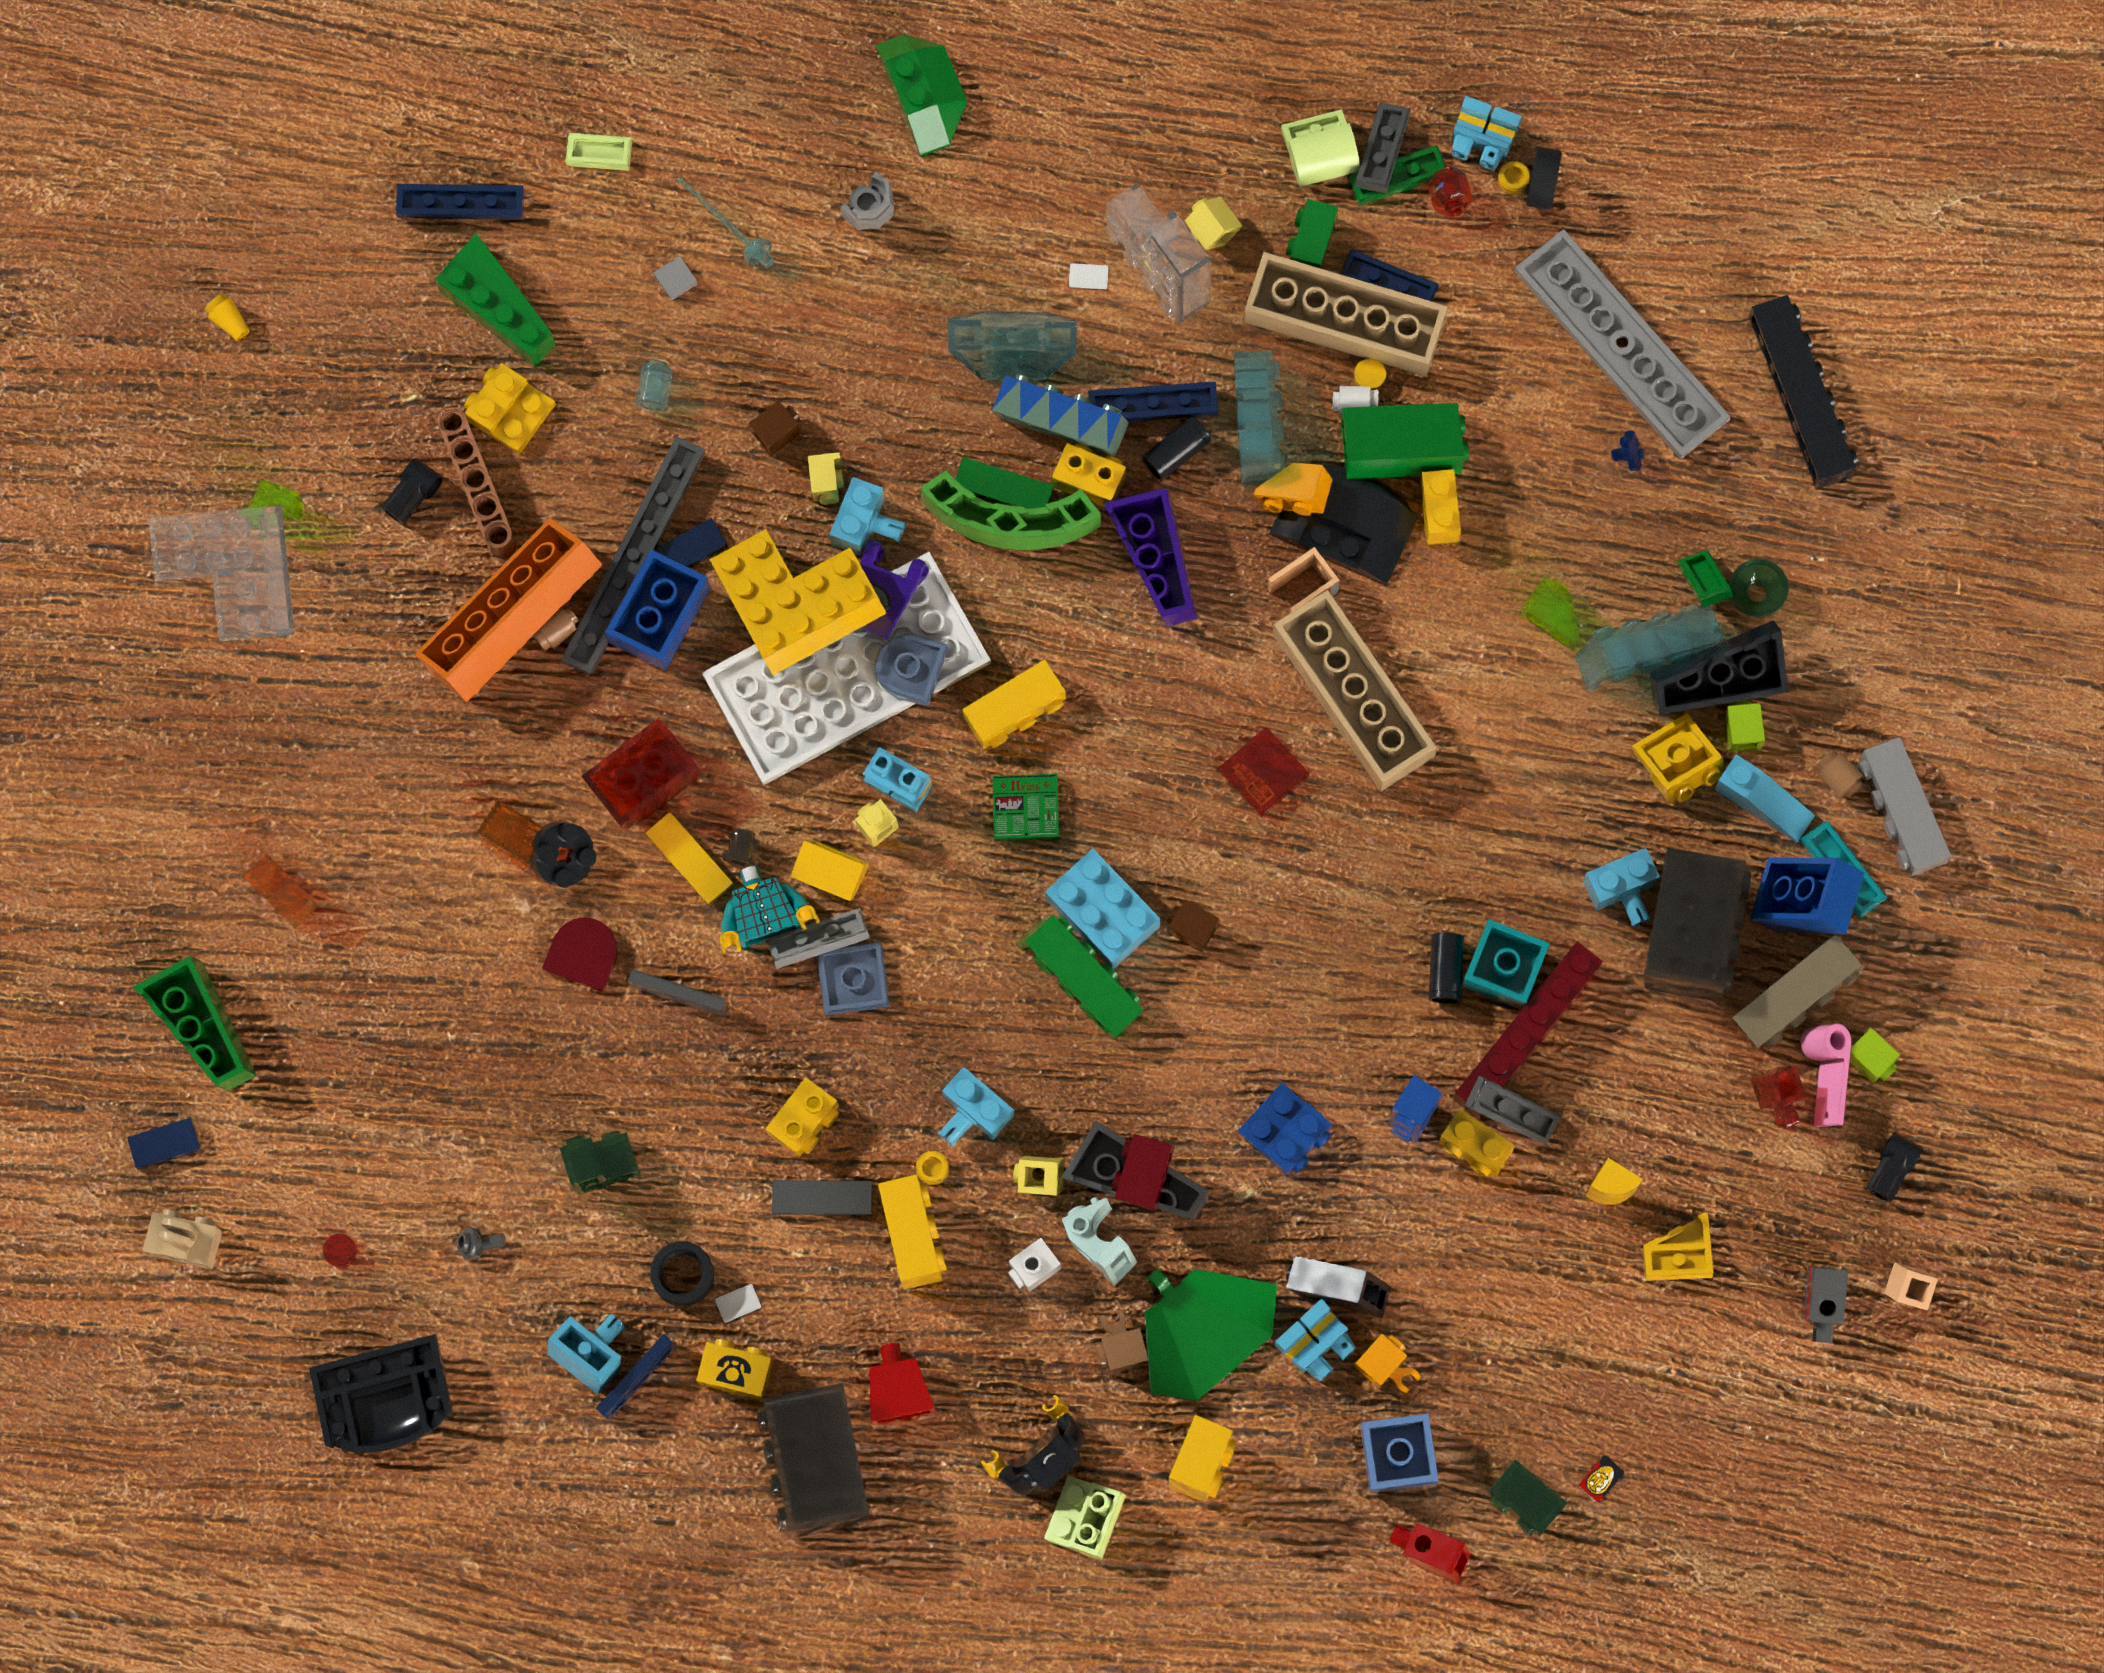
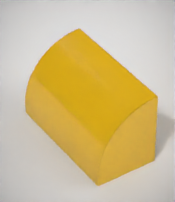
(829, 869)
(1613, 1184)

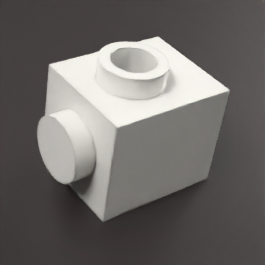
(1033, 1265)

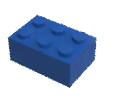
(658, 610)
(1807, 895)

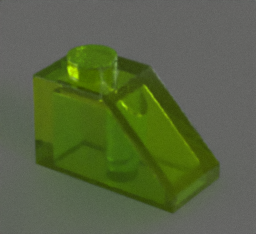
(1553, 612)

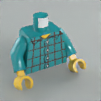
(762, 911)

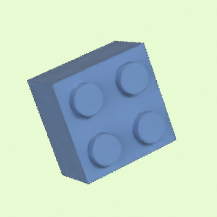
(1399, 1453)

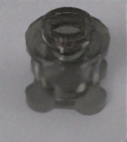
(741, 848)

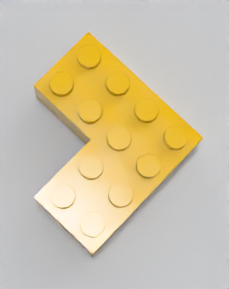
(797, 614)

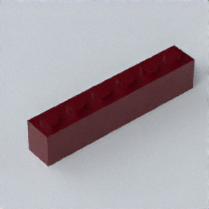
(1533, 1022)

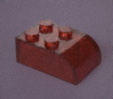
(642, 775)

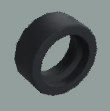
(1544, 178)
(672, 1250)

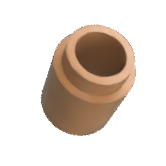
(557, 629)
(1839, 774)

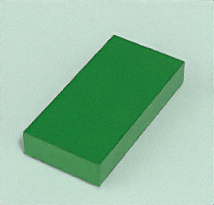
(1705, 578)

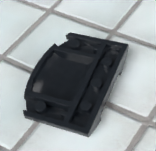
(1360, 527)
(382, 1396)

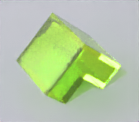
(275, 495)

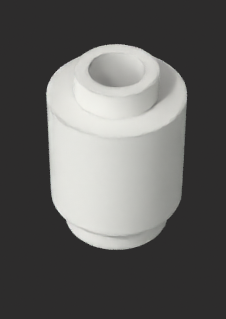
(1354, 397)

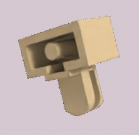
(182, 1240)

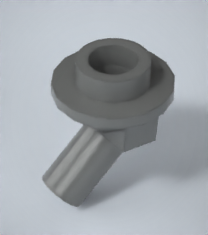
(472, 1245)

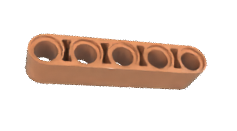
(469, 469)

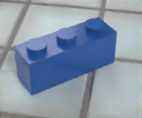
(1414, 1109)

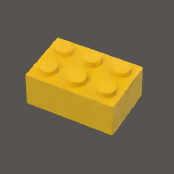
(912, 1231)
(1201, 1458)

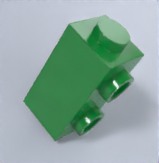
(1314, 233)

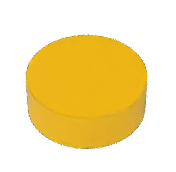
(1513, 177)
(1370, 373)
(932, 1167)

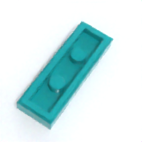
(1826, 843)

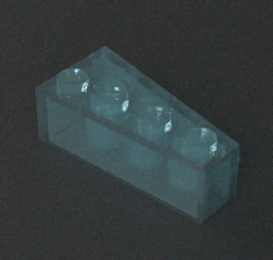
(1257, 416)
(1647, 644)

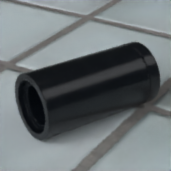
(1176, 448)
(1446, 968)

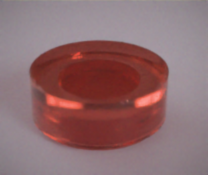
(340, 1250)

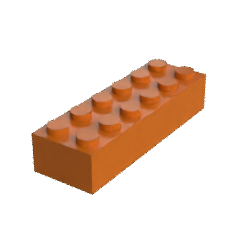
(508, 609)

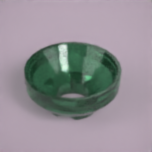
(1761, 573)

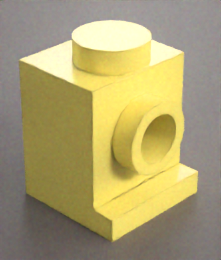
(825, 477)
(876, 822)
(1028, 1182)

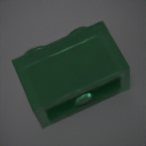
(1526, 1499)

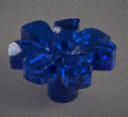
(1629, 451)

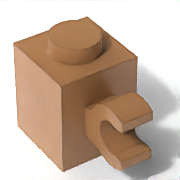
(1123, 1349)

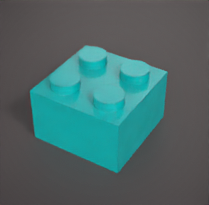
(1505, 964)

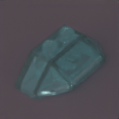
(1012, 343)

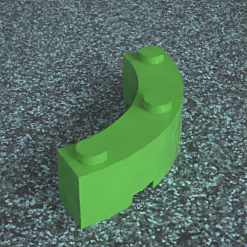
(1009, 525)

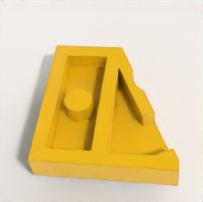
(1681, 1253)

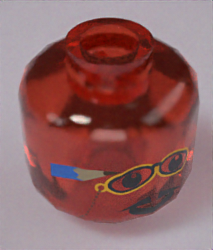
(1450, 192)

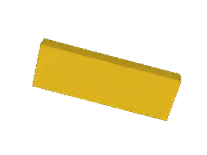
(689, 859)

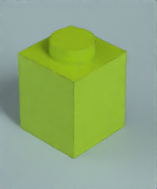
(1744, 726)
(1874, 1057)

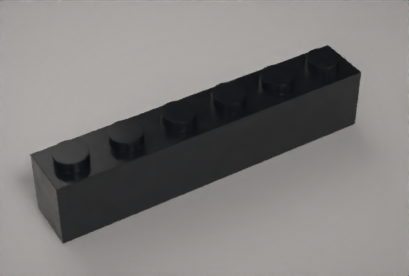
(1803, 392)

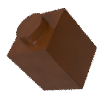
(775, 427)
(1192, 925)

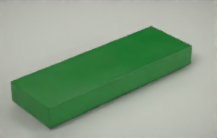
(1408, 173)
(1002, 485)

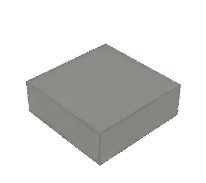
(675, 278)

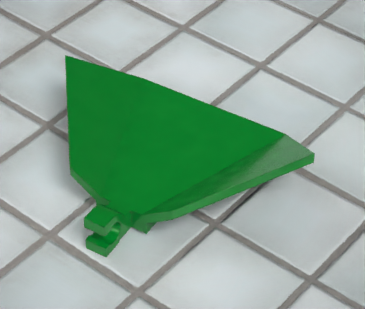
(1204, 1330)

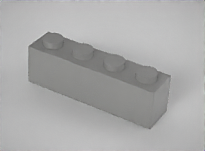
(1904, 807)

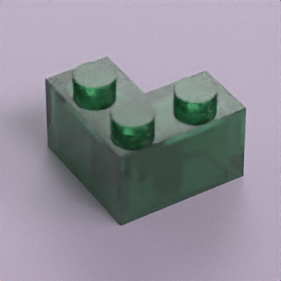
(599, 1163)

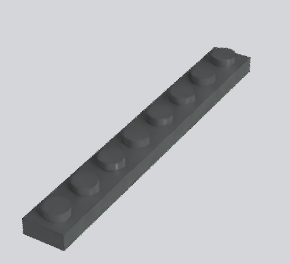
(642, 536)

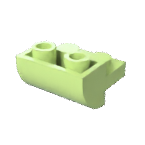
(1321, 148)
(1085, 1517)

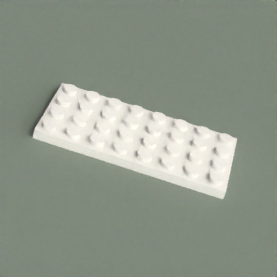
(836, 690)

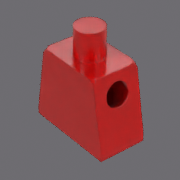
(897, 1388)
(1445, 1557)

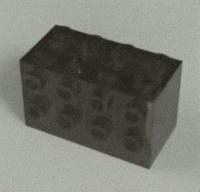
(1697, 925)
(813, 1461)

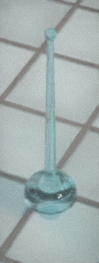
(755, 251)

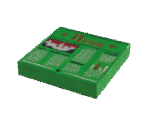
(1025, 807)

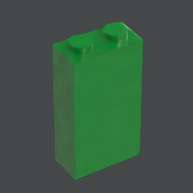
(1403, 440)

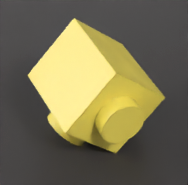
(1212, 222)

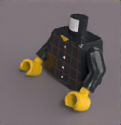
(1044, 1460)

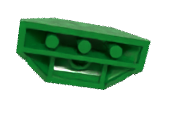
(924, 89)

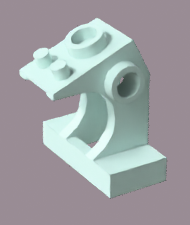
(1110, 1258)

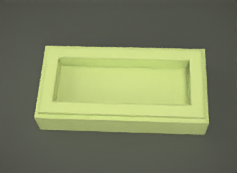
(598, 151)

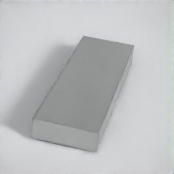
(818, 938)

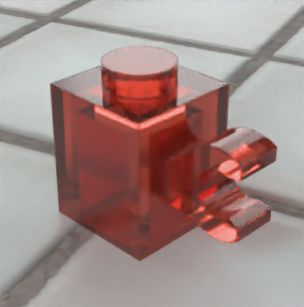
(1778, 1091)

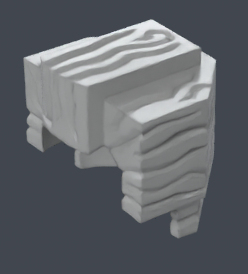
(870, 205)

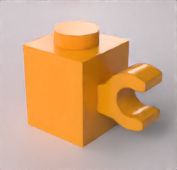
(1383, 1363)

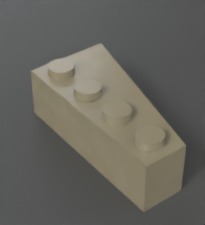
(1798, 992)

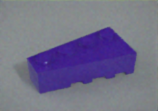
(1153, 541)

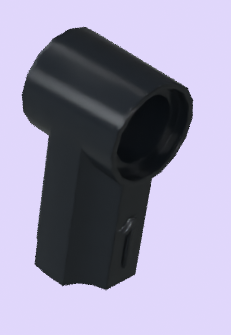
(416, 484)
(1897, 1160)

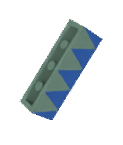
(1060, 415)

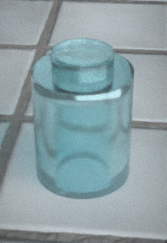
(654, 385)

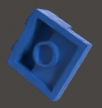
(1286, 1130)

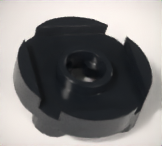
(578, 860)

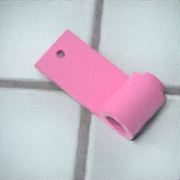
(1832, 1048)

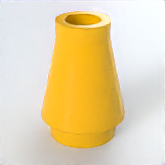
(227, 316)

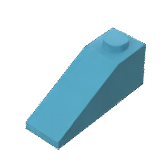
(1764, 798)

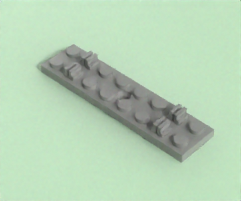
(1645, 369)

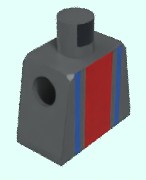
(1820, 1286)

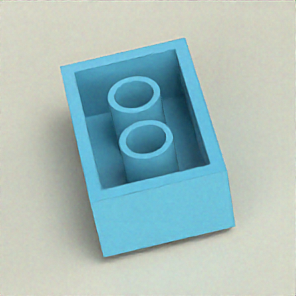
(1102, 908)

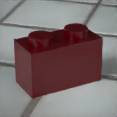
(1143, 1171)

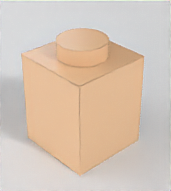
(1911, 1286)

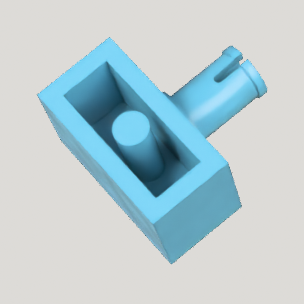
(861, 517)
(1623, 882)
(974, 1106)
(587, 1353)

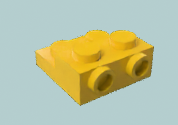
(508, 408)
(1679, 759)

